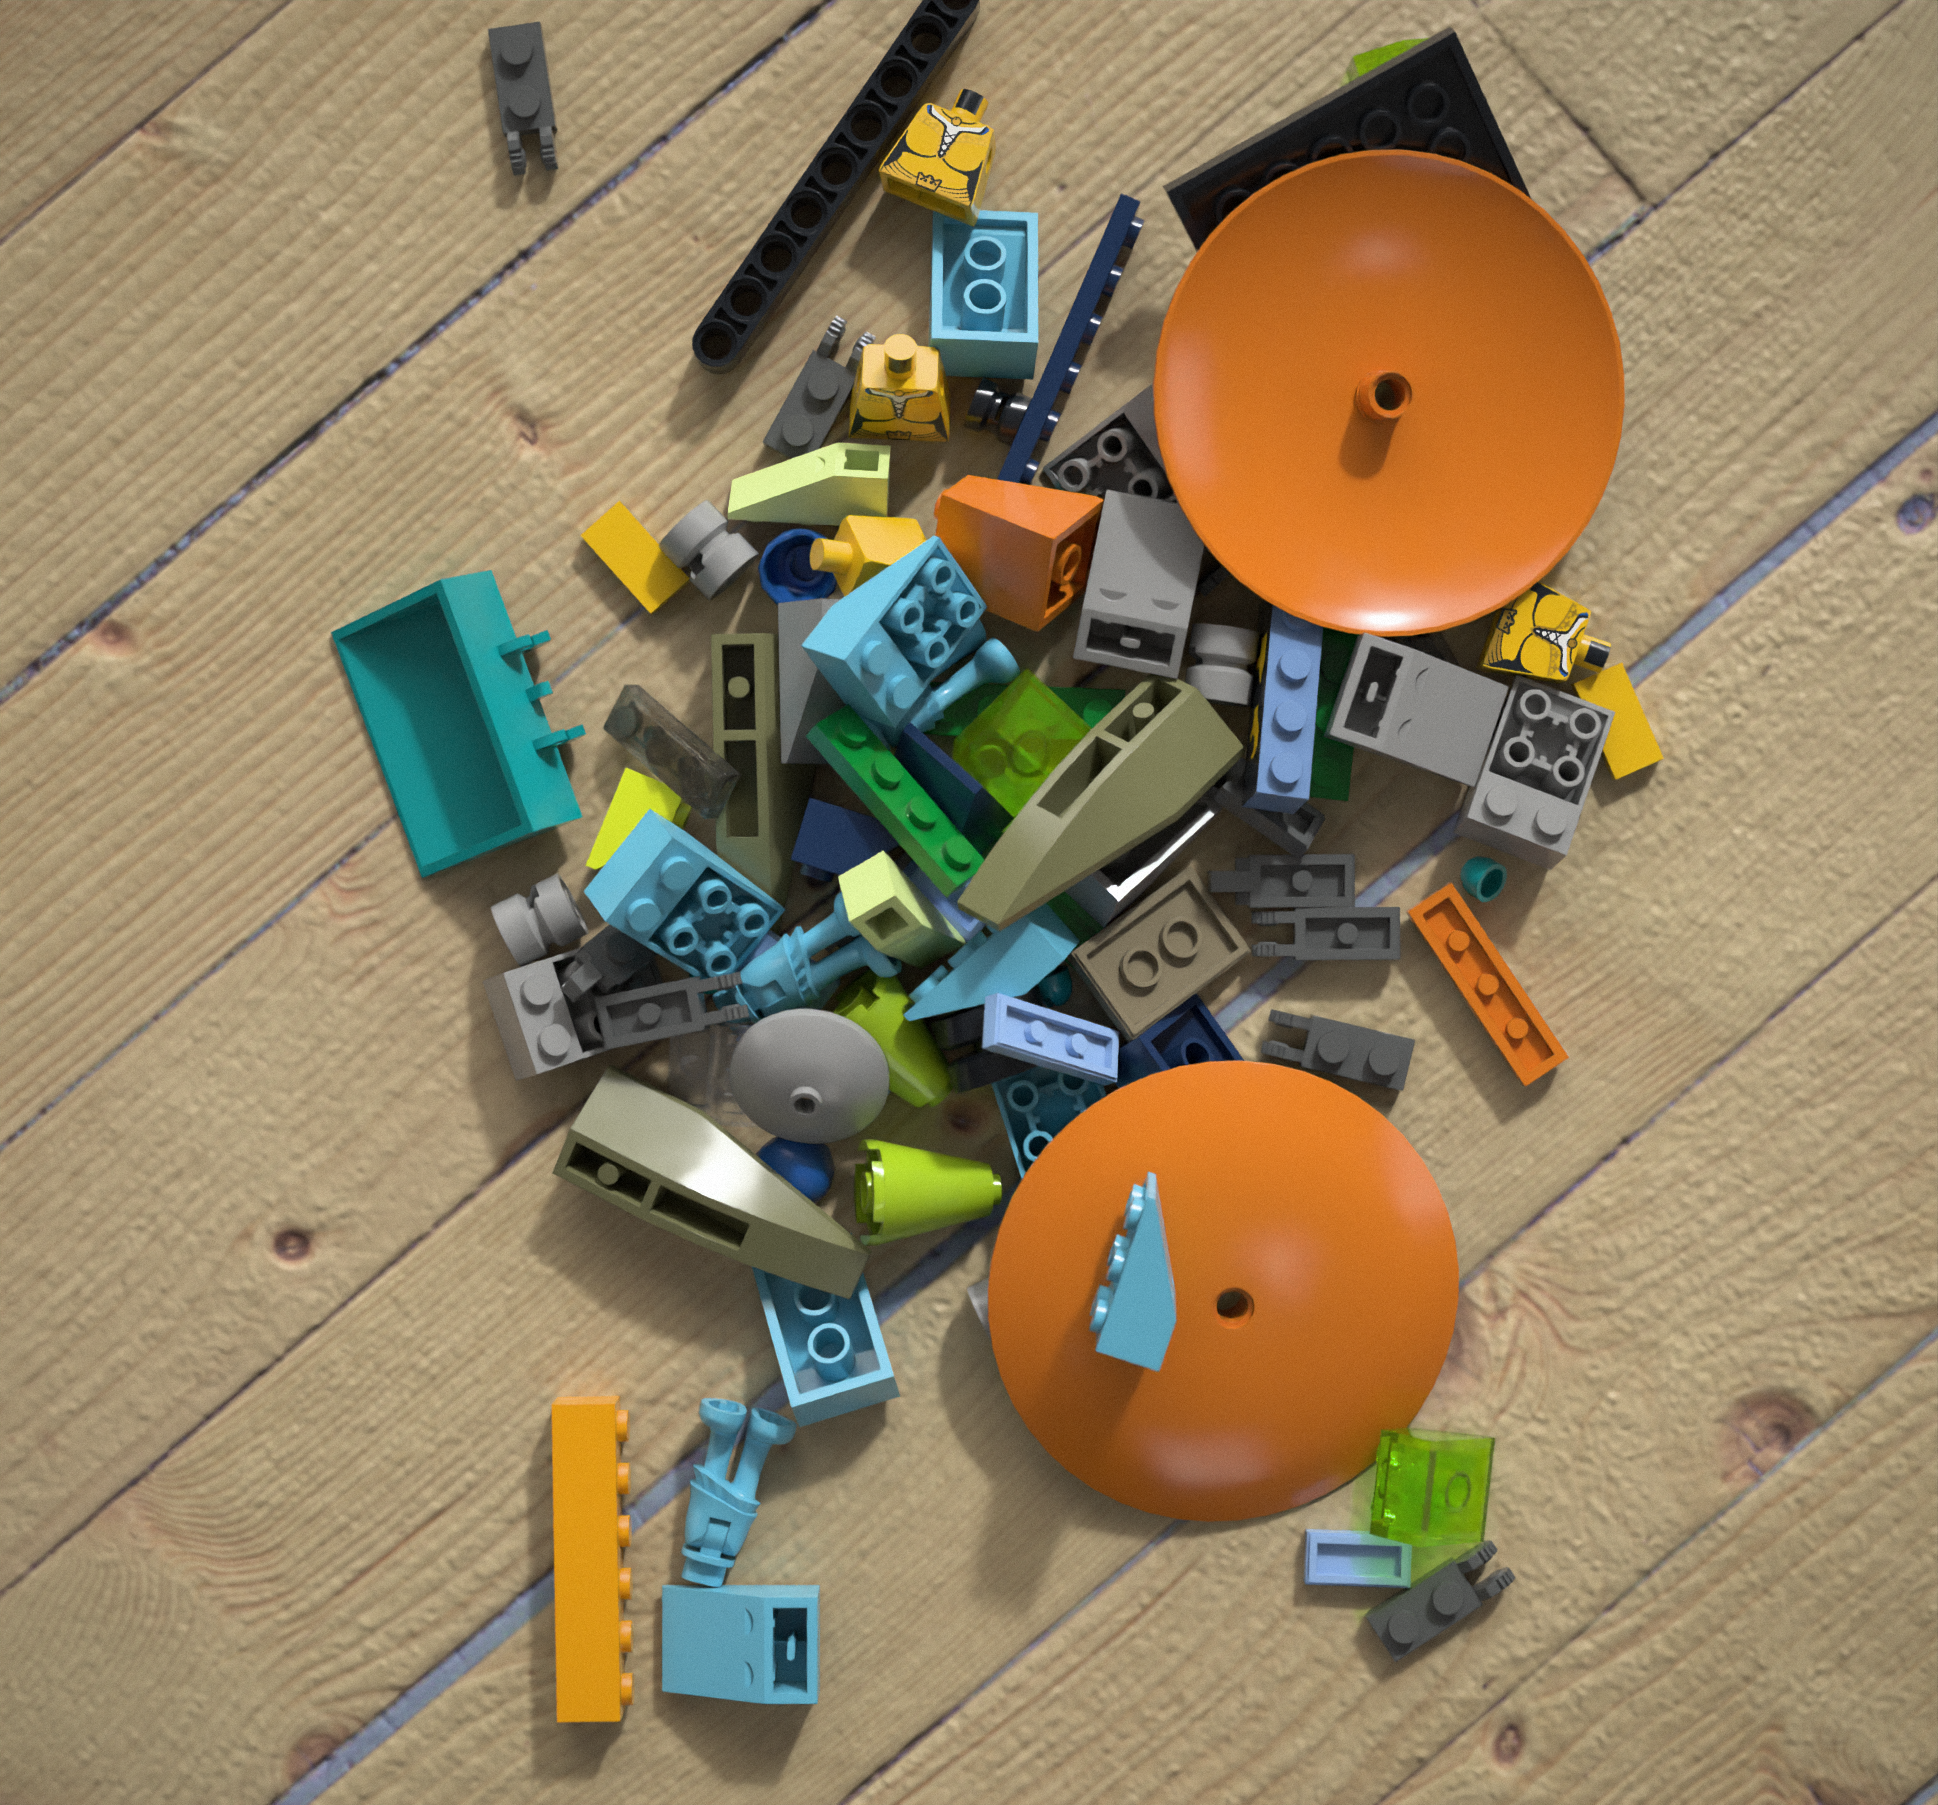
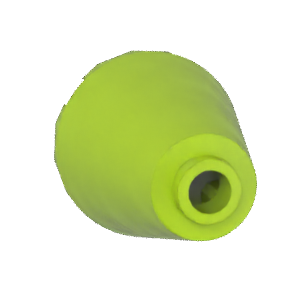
(912, 1054)
(918, 1191)

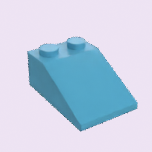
(985, 294)
(826, 1348)

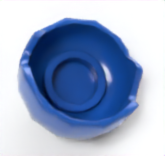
(787, 569)
(801, 1164)

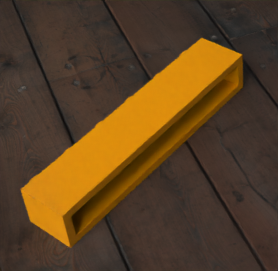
(589, 1559)

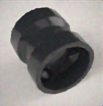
(986, 407)

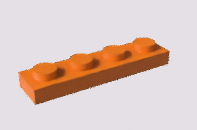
(1487, 984)

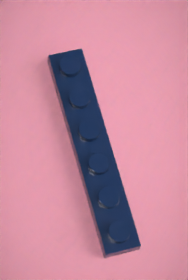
(1079, 328)

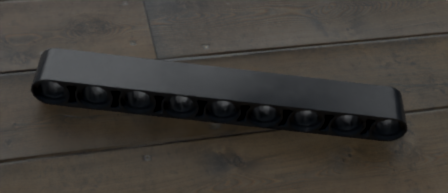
(830, 199)

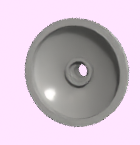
(813, 1058)

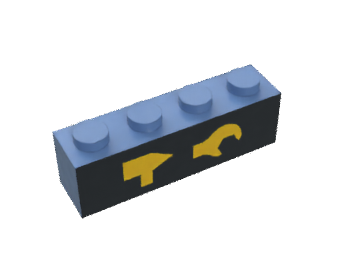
(1282, 712)

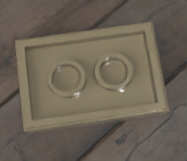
(1158, 954)

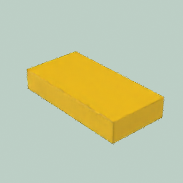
(635, 557)
(1630, 739)

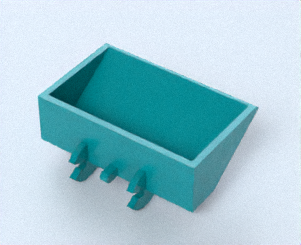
(458, 721)

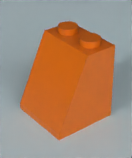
(1020, 544)

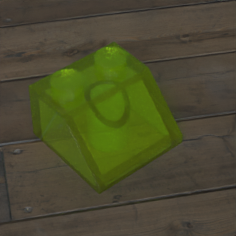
(1018, 741)
(1431, 1486)

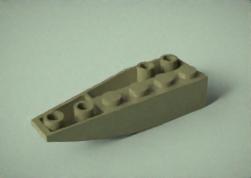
(771, 797)
(1105, 797)
(703, 1185)

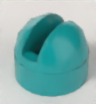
(1483, 878)
(1056, 986)

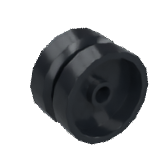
(981, 1065)

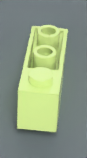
(816, 487)
(896, 913)

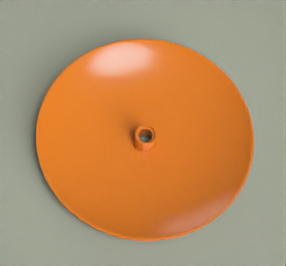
(1496, 372)
(1262, 1193)

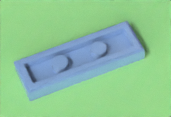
(1050, 1039)

